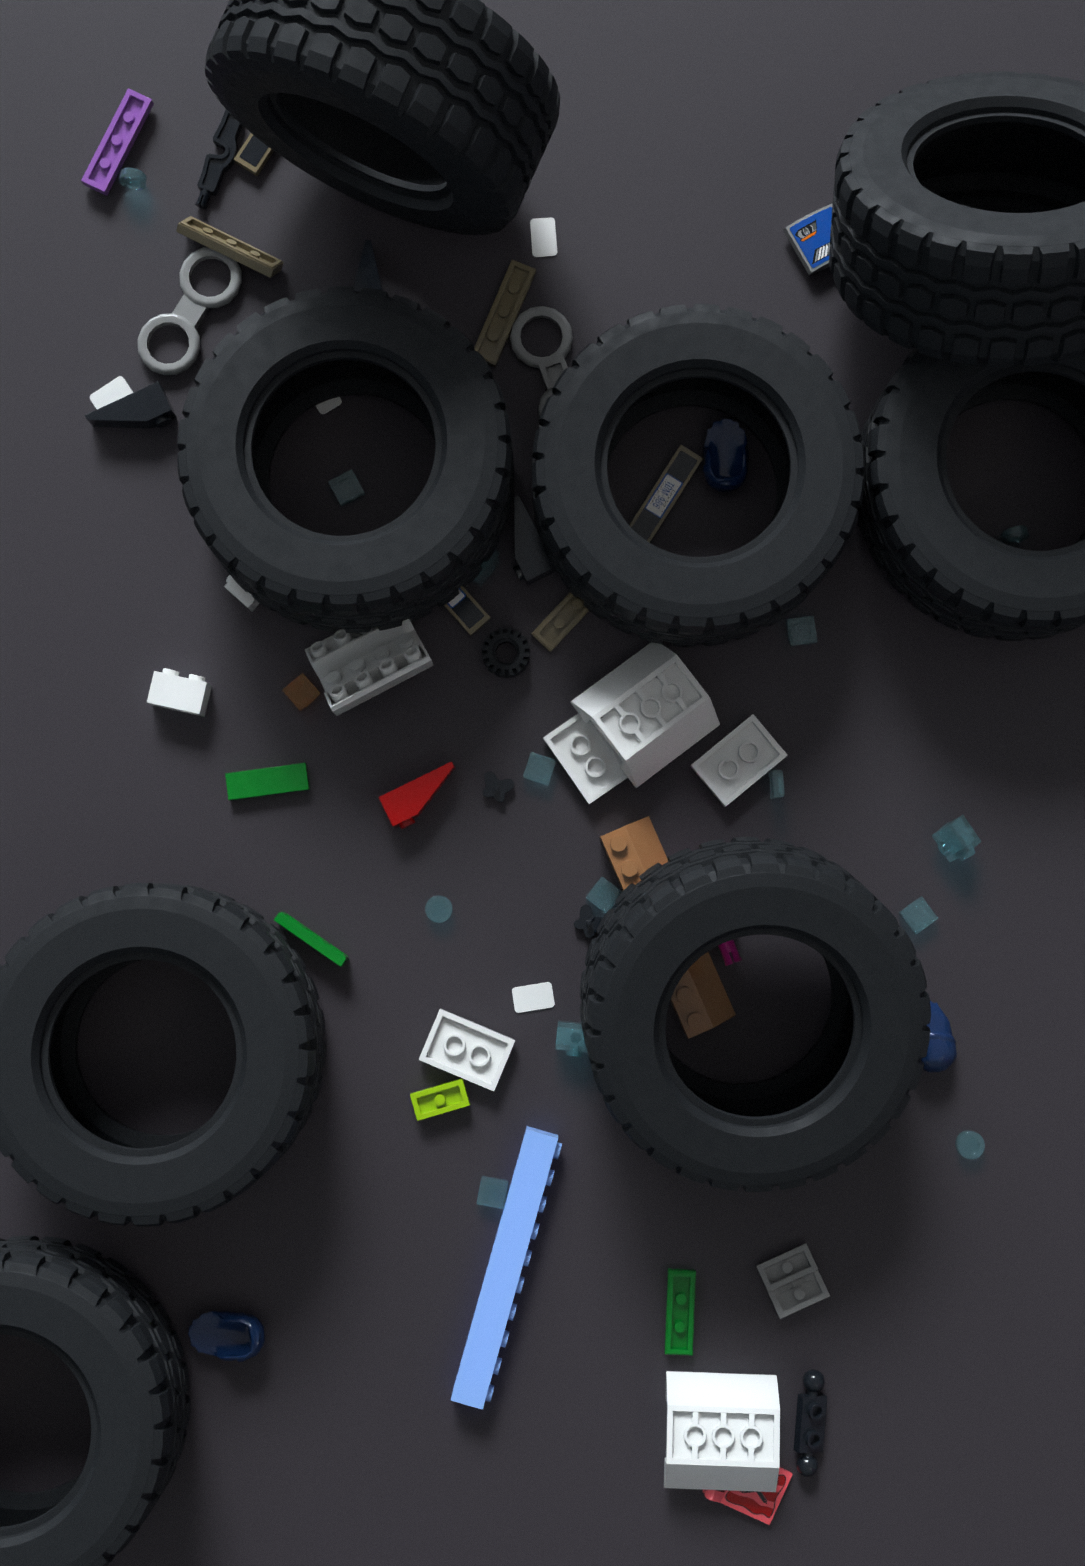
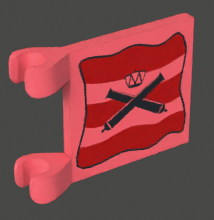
(753, 1503)

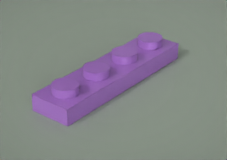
(117, 142)

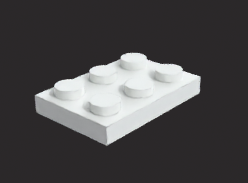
(586, 757)
(738, 760)
(467, 1049)

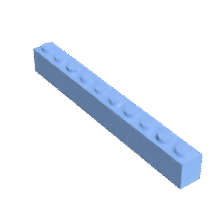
(504, 1268)

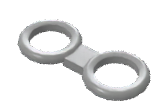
(189, 312)
(550, 366)

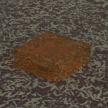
(301, 692)

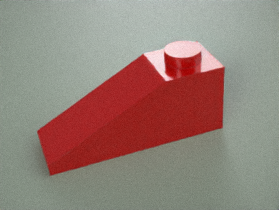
(412, 798)

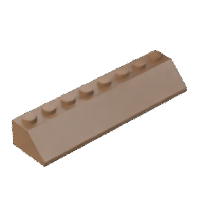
(700, 995)

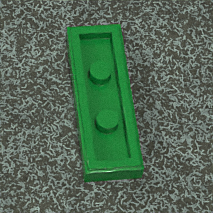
(267, 781)
(311, 938)
(680, 1312)

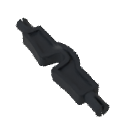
(217, 165)

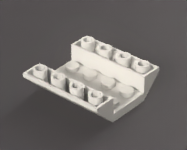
(366, 664)
(648, 711)
(722, 1431)

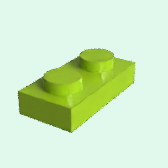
(440, 1099)

